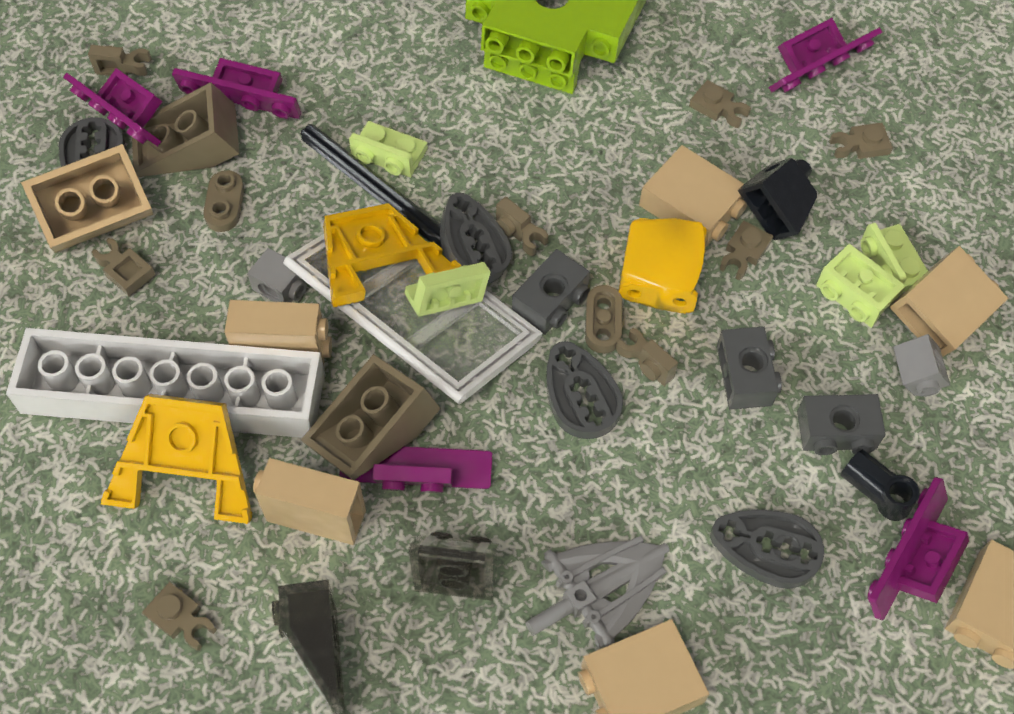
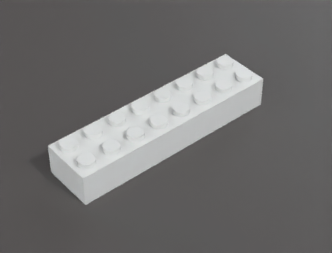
(111, 375)

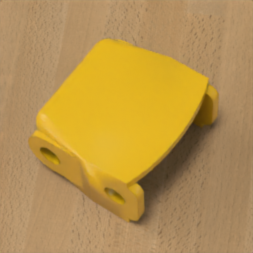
(663, 263)

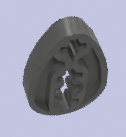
(76, 141)
(478, 225)
(565, 403)
(780, 528)

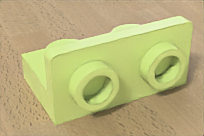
(388, 149)
(893, 252)
(859, 285)
(448, 289)

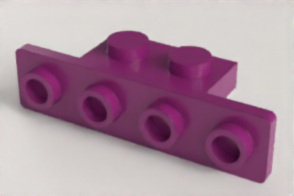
(814, 48)
(244, 85)
(126, 102)
(431, 469)
(922, 557)

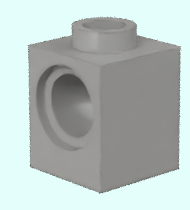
(274, 279)
(921, 366)

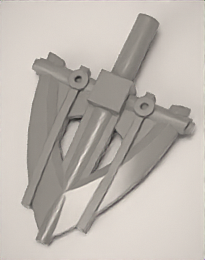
(634, 563)

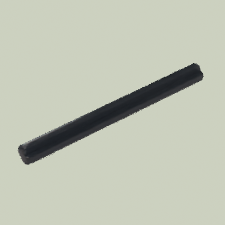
(370, 181)

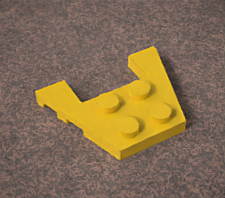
(371, 240)
(182, 440)

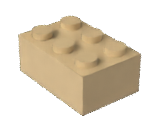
(87, 198)

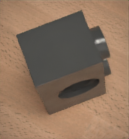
(555, 275)
(746, 387)
(856, 412)

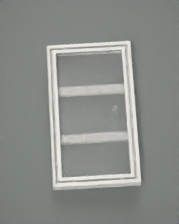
(450, 348)

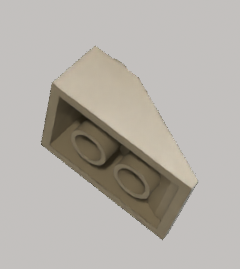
(193, 132)
(371, 419)

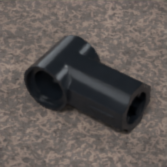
(879, 483)

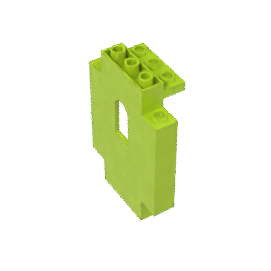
(548, 42)

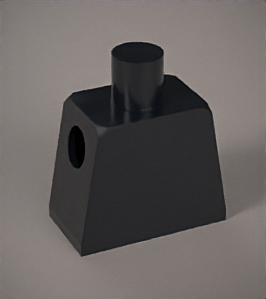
(781, 197)

